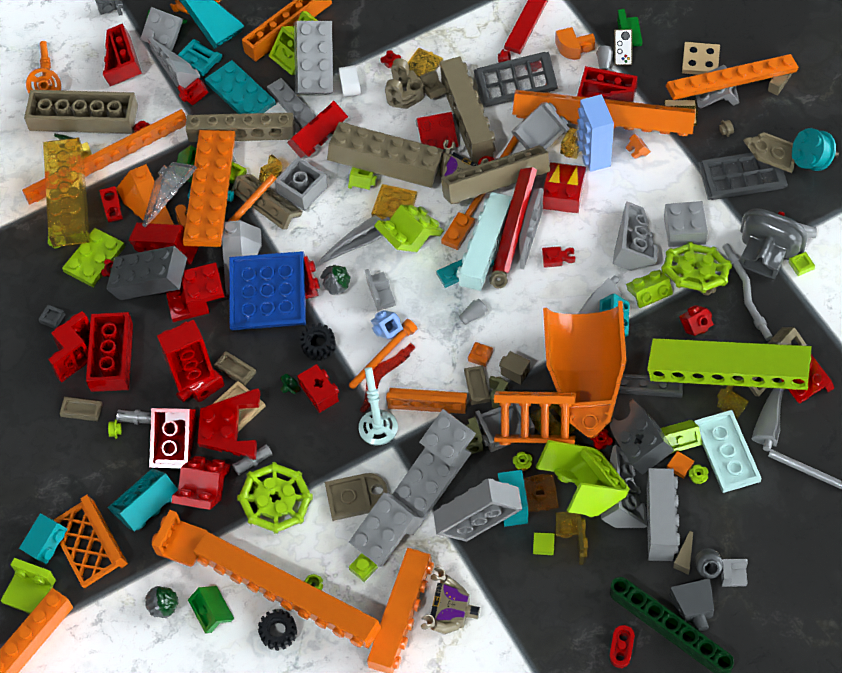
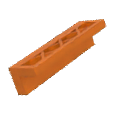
(426, 400)

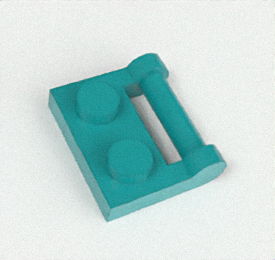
(197, 60)

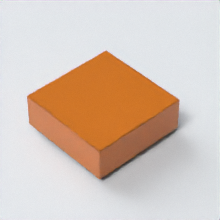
(680, 464)

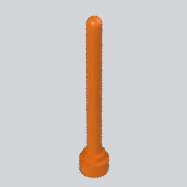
(408, 329)

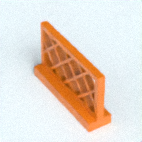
(104, 536)

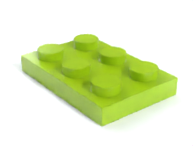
(90, 257)

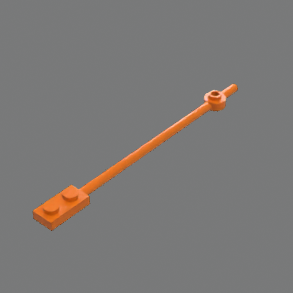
(464, 222)

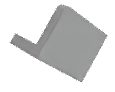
(734, 572)

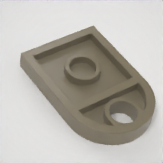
(353, 495)

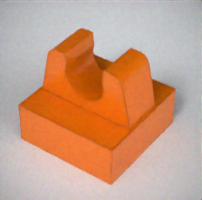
(639, 146)
(480, 354)

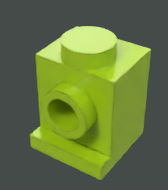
(361, 178)

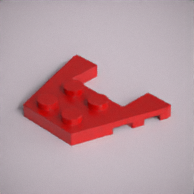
(220, 425)

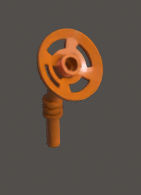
(43, 81)

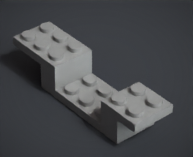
(417, 492)

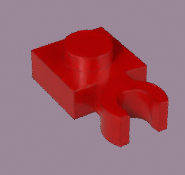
(554, 256)

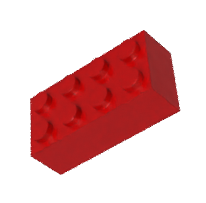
(109, 352)
(186, 355)

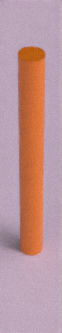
(253, 198)

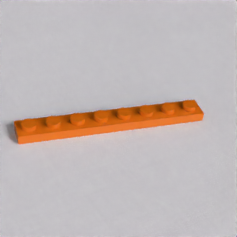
(731, 76)

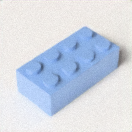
(595, 133)

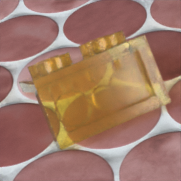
(572, 524)

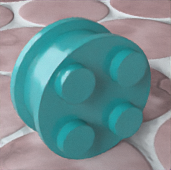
(814, 149)

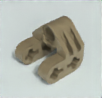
(403, 78)

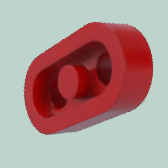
(621, 647)

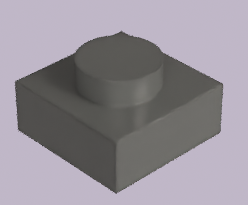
(51, 316)

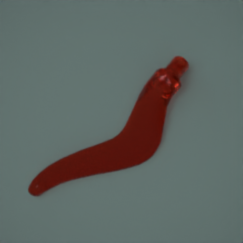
(385, 367)

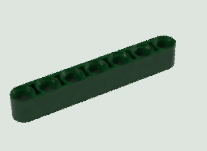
(667, 617)

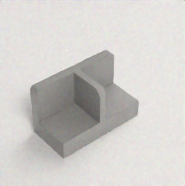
(380, 290)

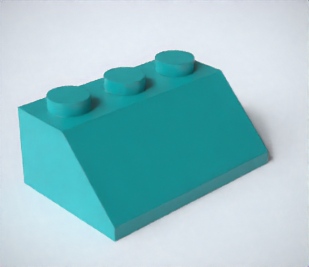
(143, 499)

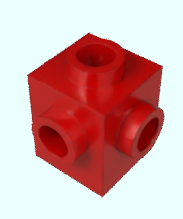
(696, 320)

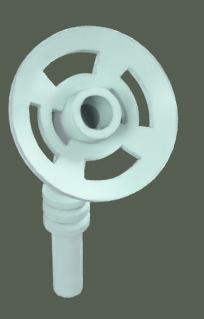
(377, 420)

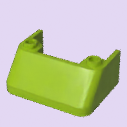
(596, 479)

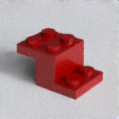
(197, 288)
(71, 344)
(201, 483)

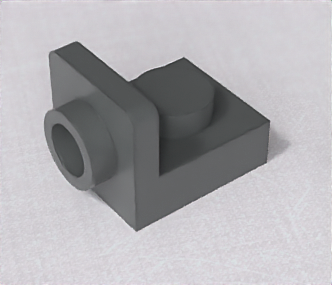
(107, 6)

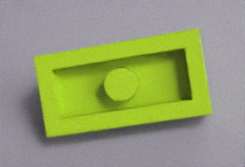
(683, 435)

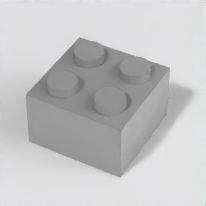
(301, 183)
(685, 223)

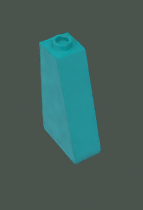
(213, 21)

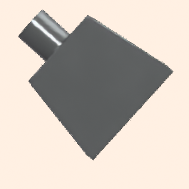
(694, 602)

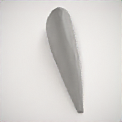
(358, 237)
(607, 288)
(768, 424)

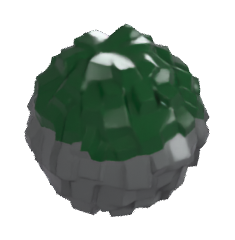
(335, 279)
(161, 602)

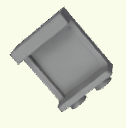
(541, 127)
(490, 425)

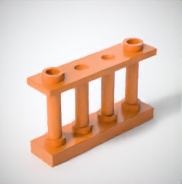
(525, 400)

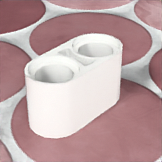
(349, 81)

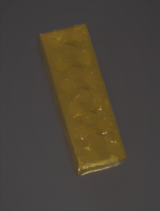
(66, 192)

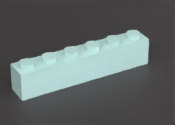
(485, 241)

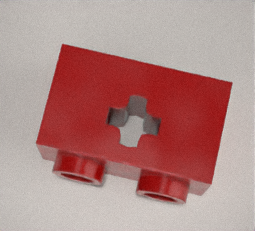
(318, 388)

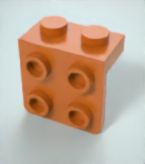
(177, 539)

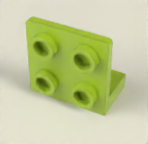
(27, 586)

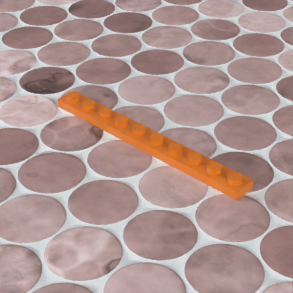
(117, 150)

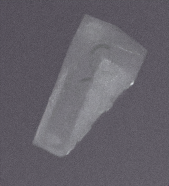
(166, 186)

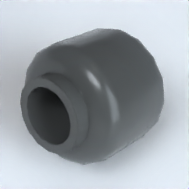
(709, 563)

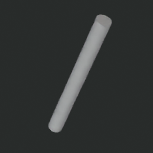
(805, 468)

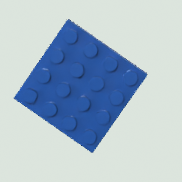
(267, 290)

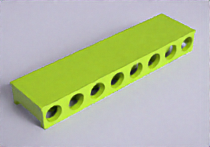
(730, 360)

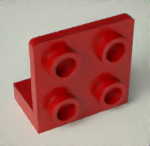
(437, 129)
(817, 380)

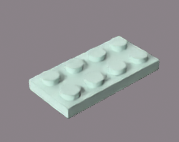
(728, 451)

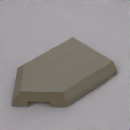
(772, 151)

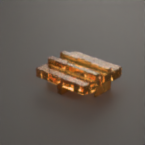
(547, 485)

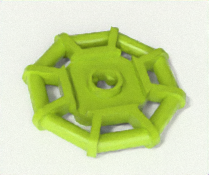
(706, 266)
(270, 487)

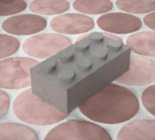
(313, 57)
(477, 510)
(662, 514)

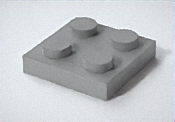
(162, 28)

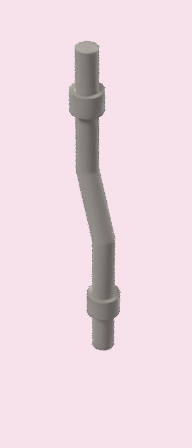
(759, 321)

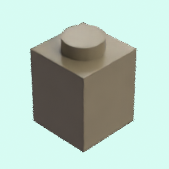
(514, 367)

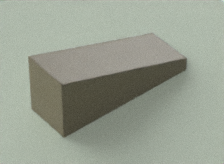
(778, 83)
(683, 559)

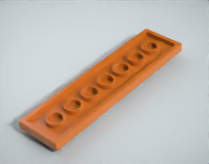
(209, 188)

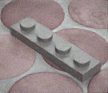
(291, 102)

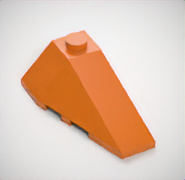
(136, 193)

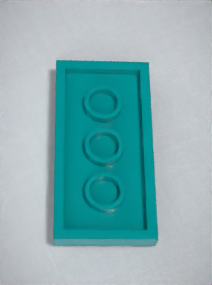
(239, 90)

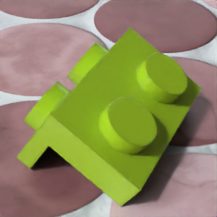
(650, 288)

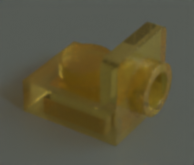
(568, 144)
(274, 166)
(730, 400)

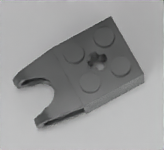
(640, 438)

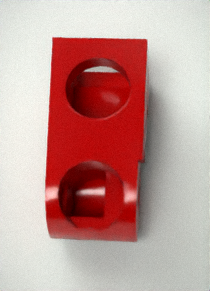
(111, 204)

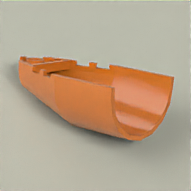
(587, 358)

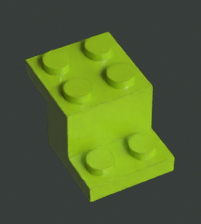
(283, 48)
(409, 228)

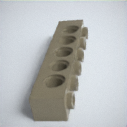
(246, 126)

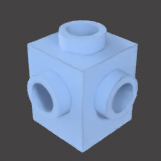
(386, 324)

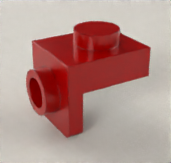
(193, 92)

